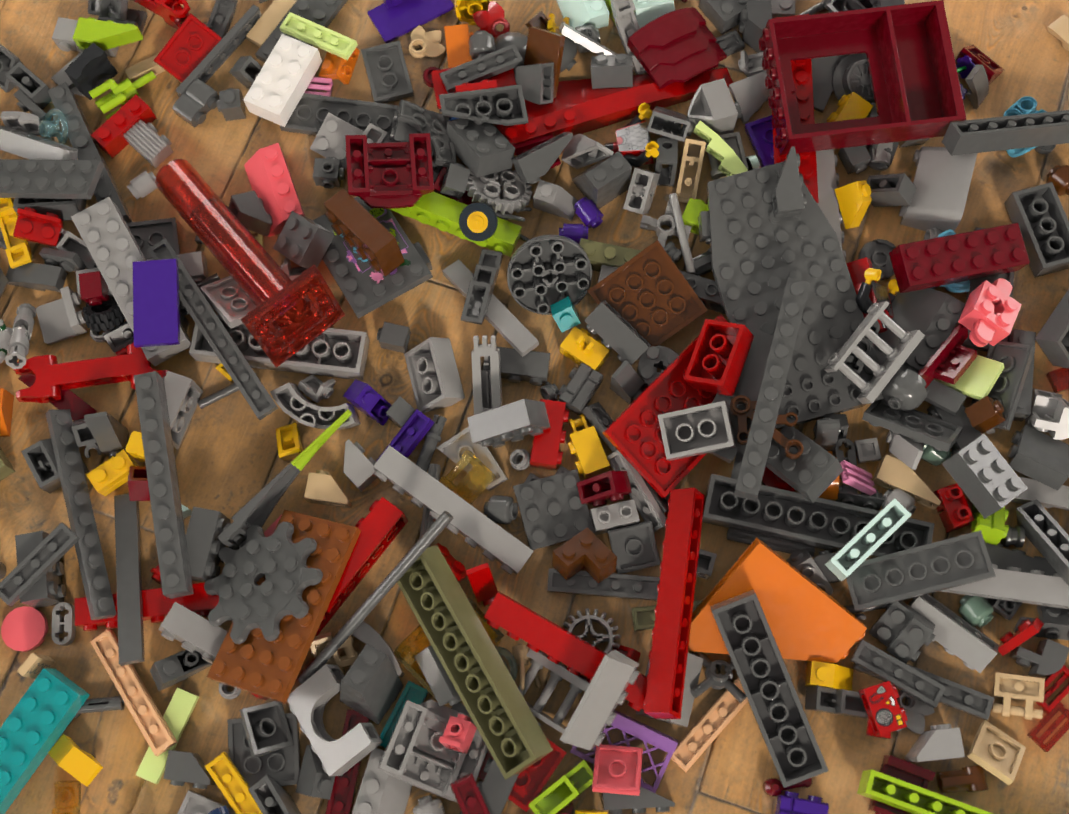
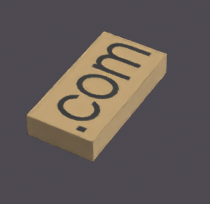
(34, 664)

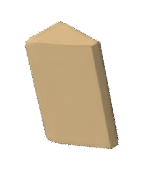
(142, 68)

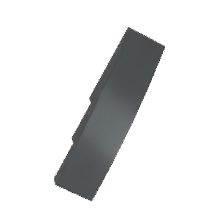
(482, 287)

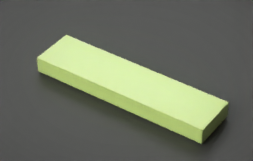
(318, 36)
(176, 717)

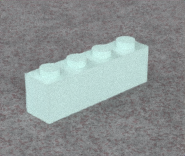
(868, 540)

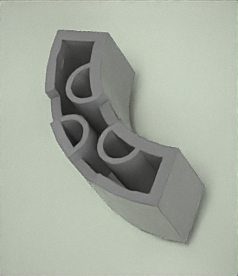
(306, 412)

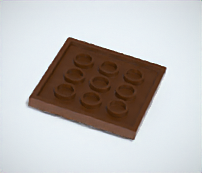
(650, 295)

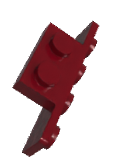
(950, 359)

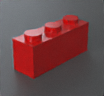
(110, 134)
(546, 446)

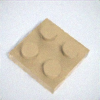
(996, 752)

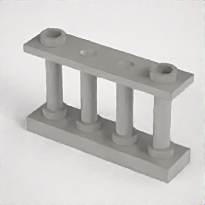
(895, 356)
(557, 673)

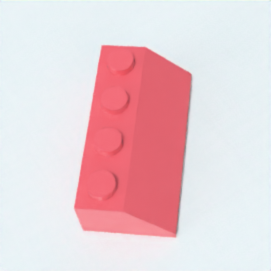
(274, 185)

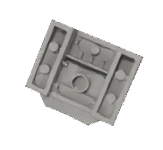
(421, 759)

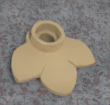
(428, 42)

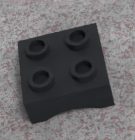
(90, 70)

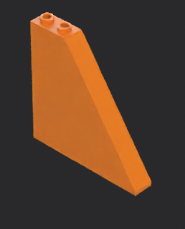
(799, 613)

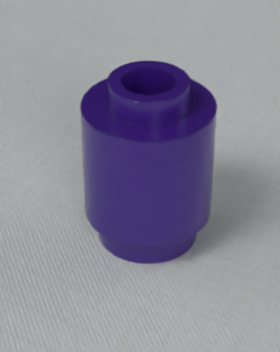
(588, 212)
(574, 232)

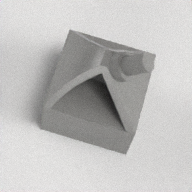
(713, 107)

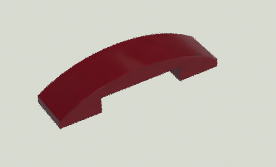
(68, 400)

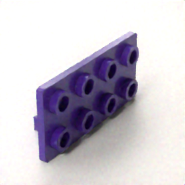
(402, 16)

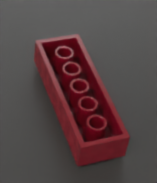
(959, 257)

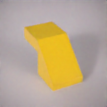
(74, 760)

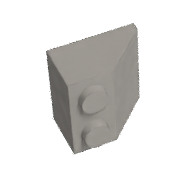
(937, 744)

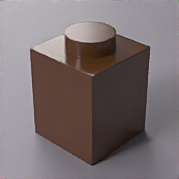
(985, 414)

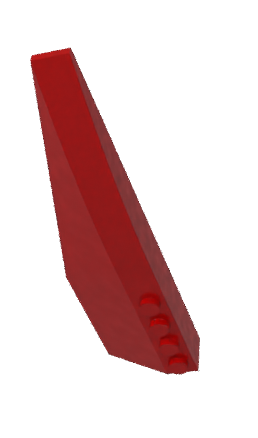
(587, 109)

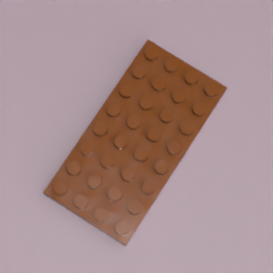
(273, 666)

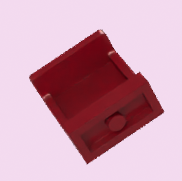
(906, 772)

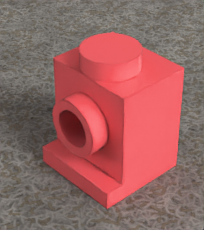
(460, 740)

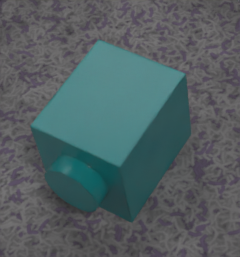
(565, 314)

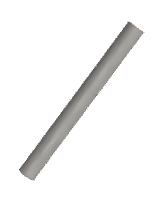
(682, 233)

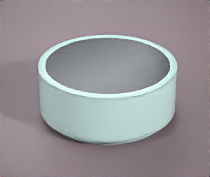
(753, 162)

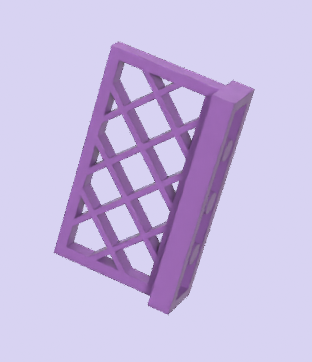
(644, 733)

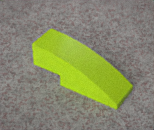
(564, 790)

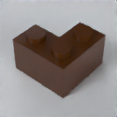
(586, 553)

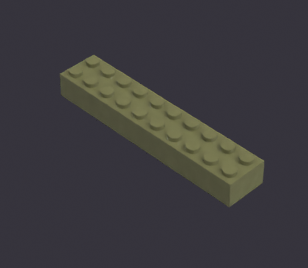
(473, 664)

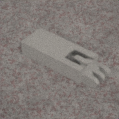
(486, 383)

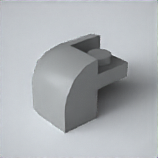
(1049, 414)

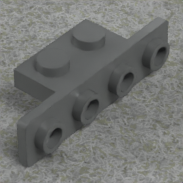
(1054, 620)

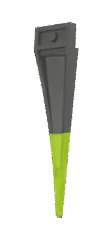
(262, 504)

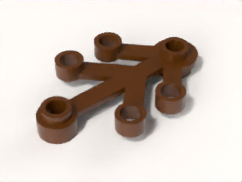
(748, 412)

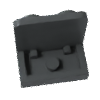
(806, 565)

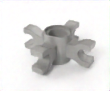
(650, 223)

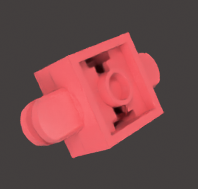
(990, 312)

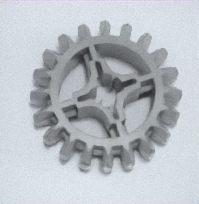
(588, 624)

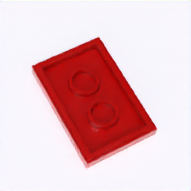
(187, 48)

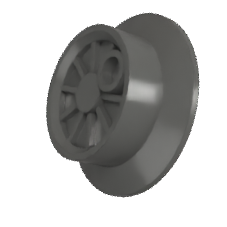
(853, 75)

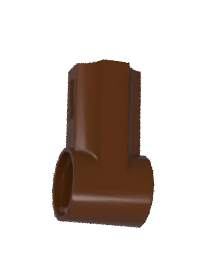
(968, 778)

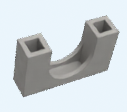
(308, 705)

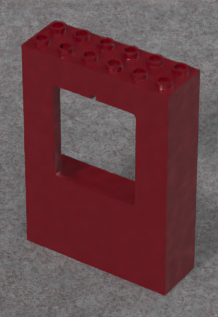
(908, 68)

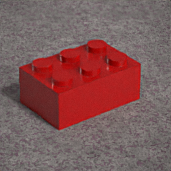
(719, 357)

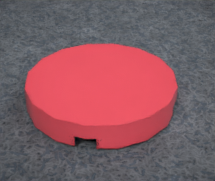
(24, 629)

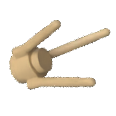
(522, 660)

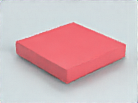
(617, 769)

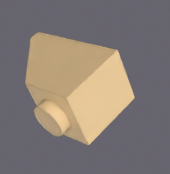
(324, 490)

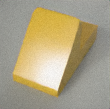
(288, 441)

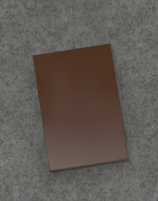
(545, 47)

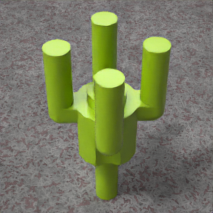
(119, 94)

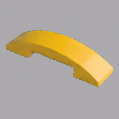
(17, 250)

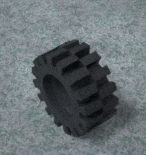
(103, 315)

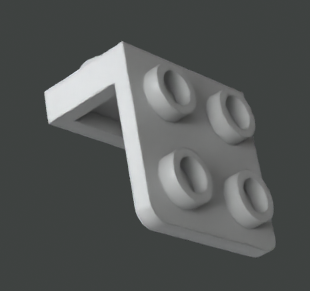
(61, 318)

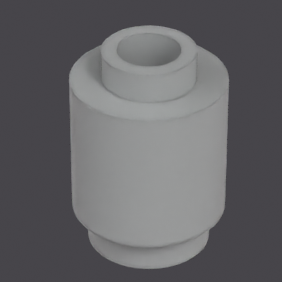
(142, 184)

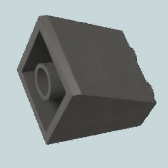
(605, 179)
(371, 684)

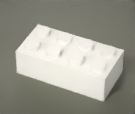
(283, 80)

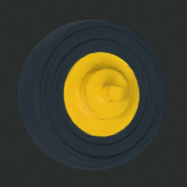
(478, 221)

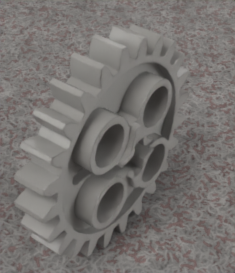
(513, 192)

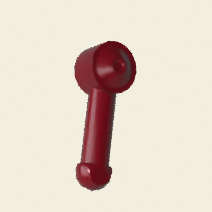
(774, 787)

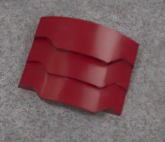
(676, 47)
(389, 172)

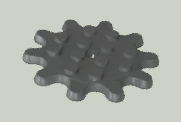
(277, 596)

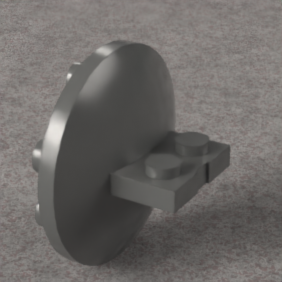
(547, 272)

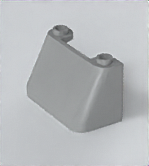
(940, 191)

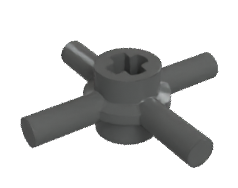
(717, 675)

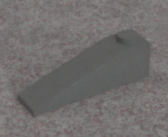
(490, 105)

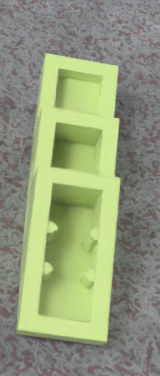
(720, 150)

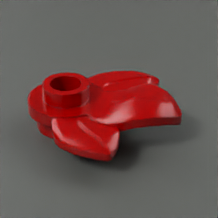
(490, 19)

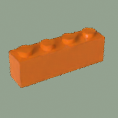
(457, 44)

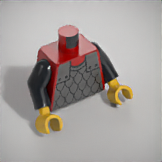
(634, 140)
(871, 292)

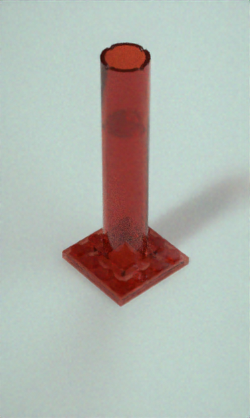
(287, 310)

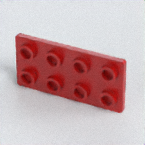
(501, 80)

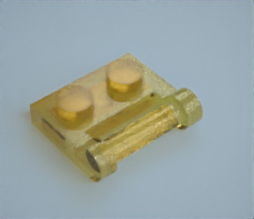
(473, 483)

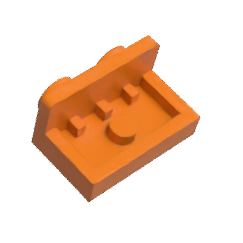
(339, 68)

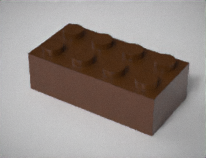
(363, 232)

